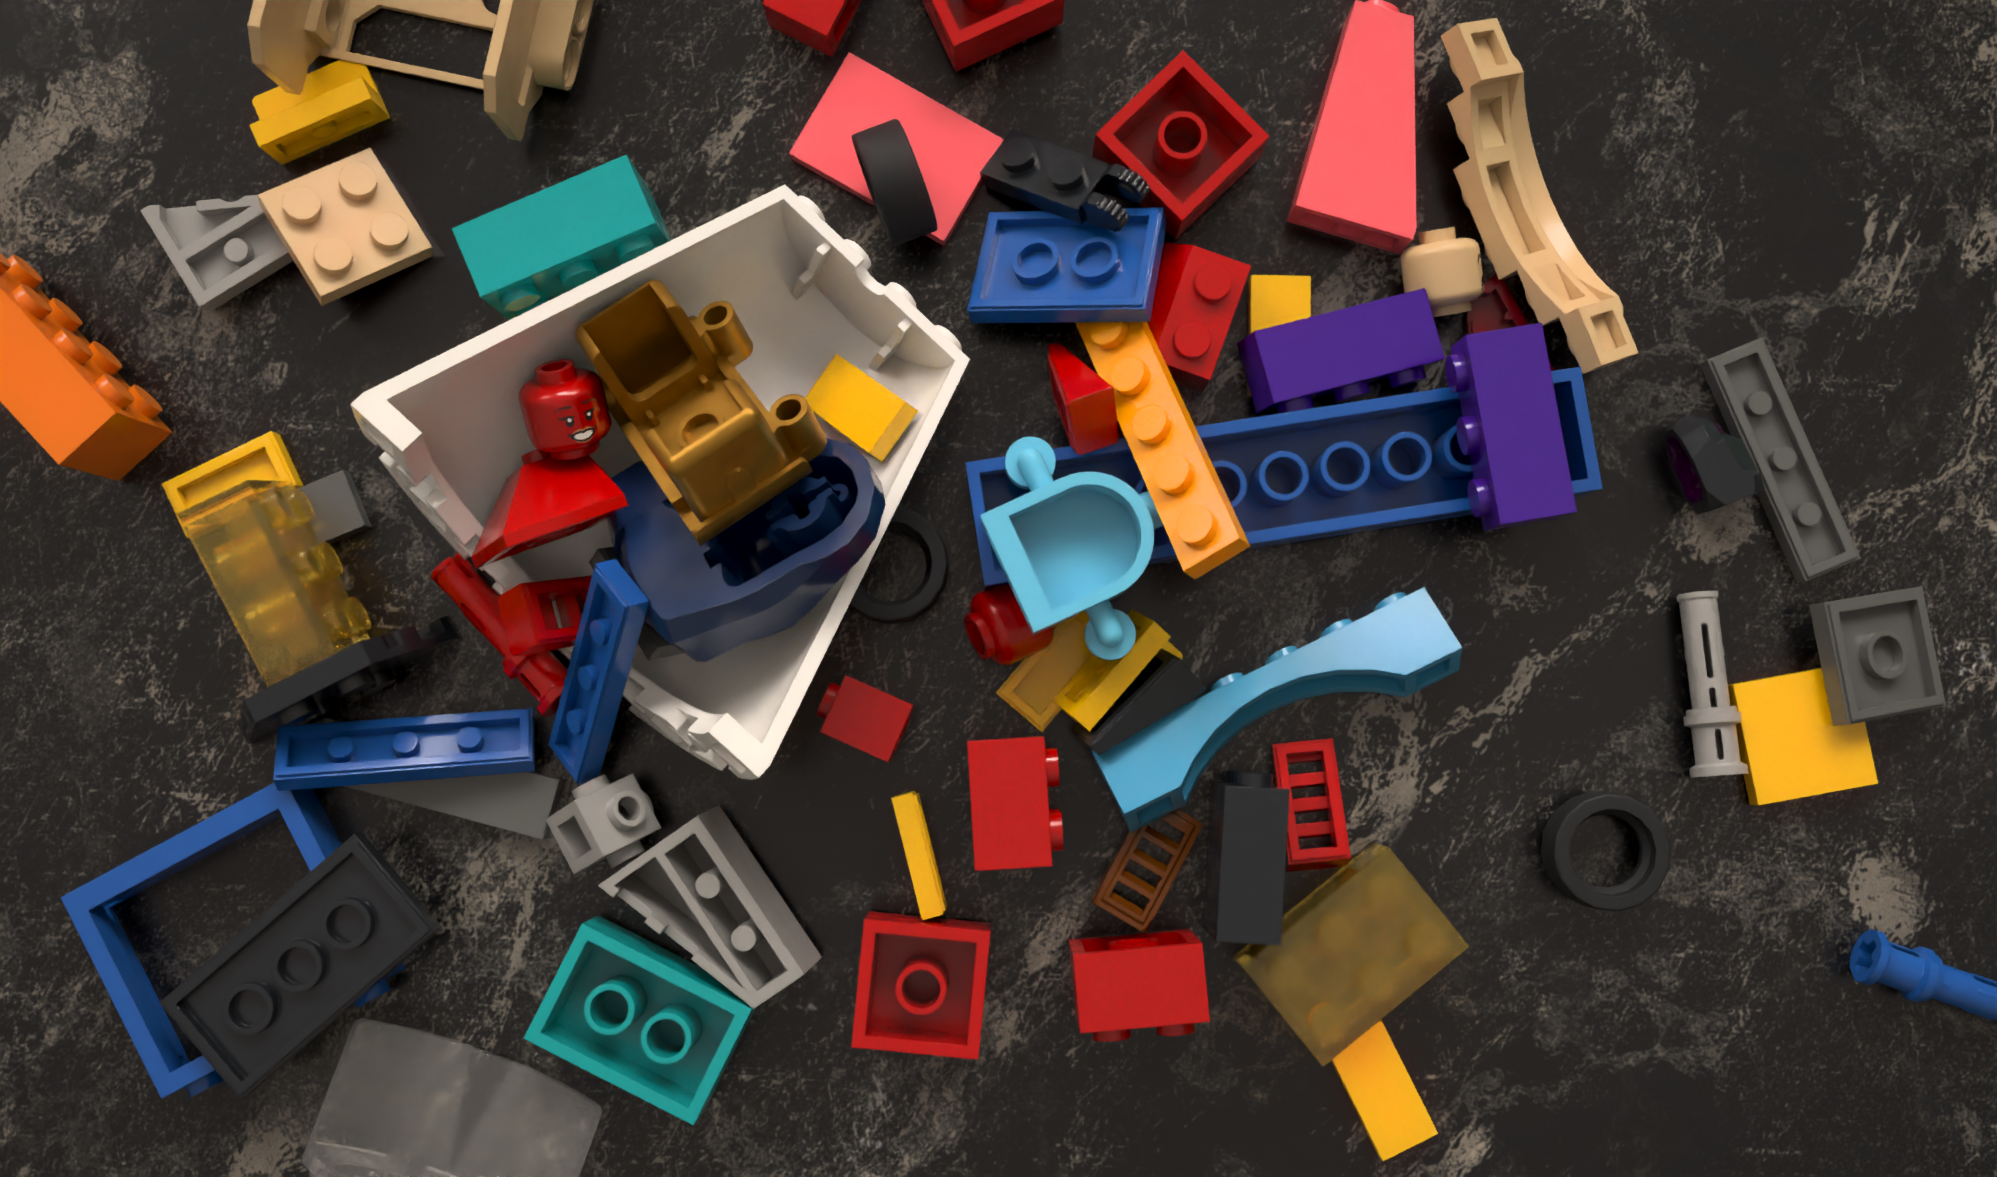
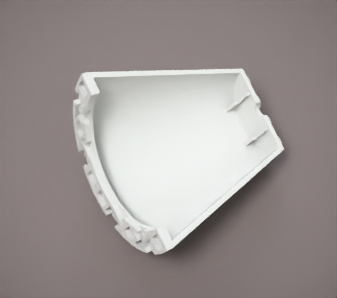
(802, 296)

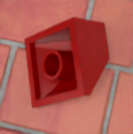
(546, 503)

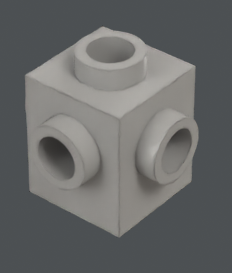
(604, 823)

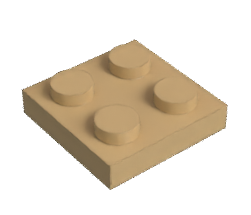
(345, 226)

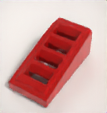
(1082, 401)
(530, 615)
(1313, 858)

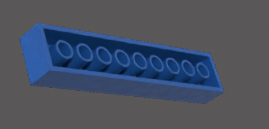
(1319, 468)

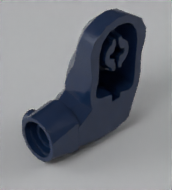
(757, 571)

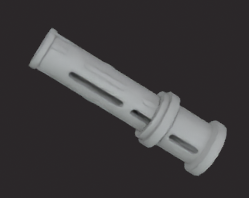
(1714, 722)

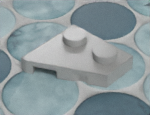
(218, 246)

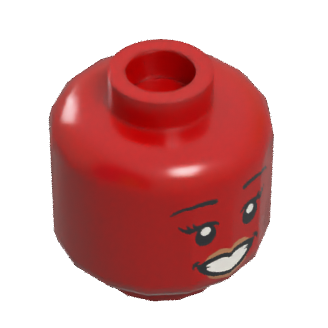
(565, 410)

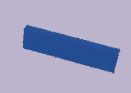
(598, 670)
(404, 749)

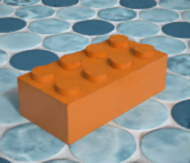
(66, 386)

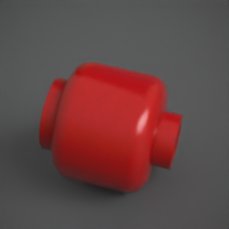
(1000, 629)

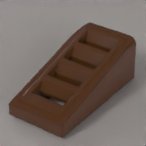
(1154, 894)

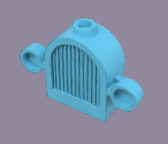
(1072, 545)

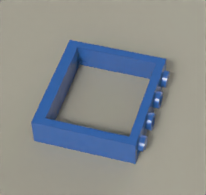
(114, 956)

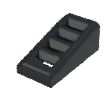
(1152, 695)

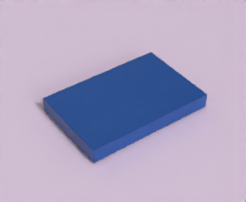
(1067, 272)

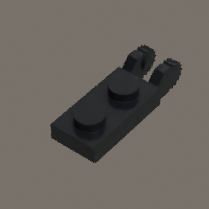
(1062, 181)

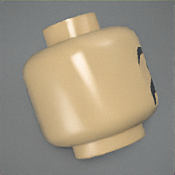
(1446, 269)

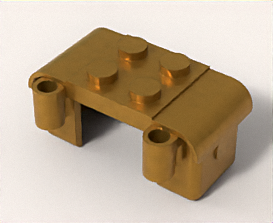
(691, 410)

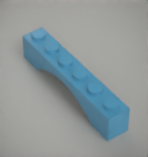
(1385, 652)

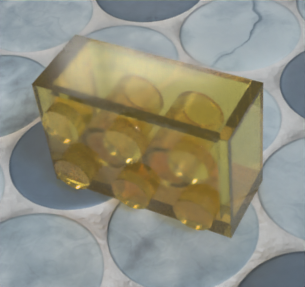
(275, 576)
(1352, 952)

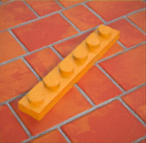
(1165, 445)

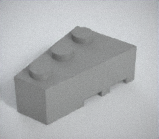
(719, 907)

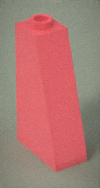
(1362, 146)

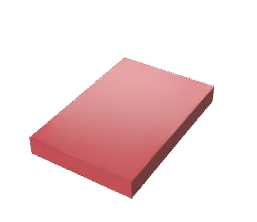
(944, 142)

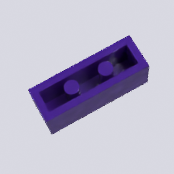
(1341, 353)
(1510, 427)

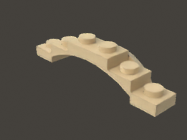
(1514, 206)

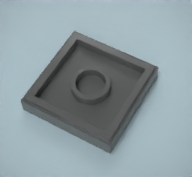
(1877, 656)

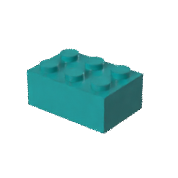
(561, 237)
(640, 1019)

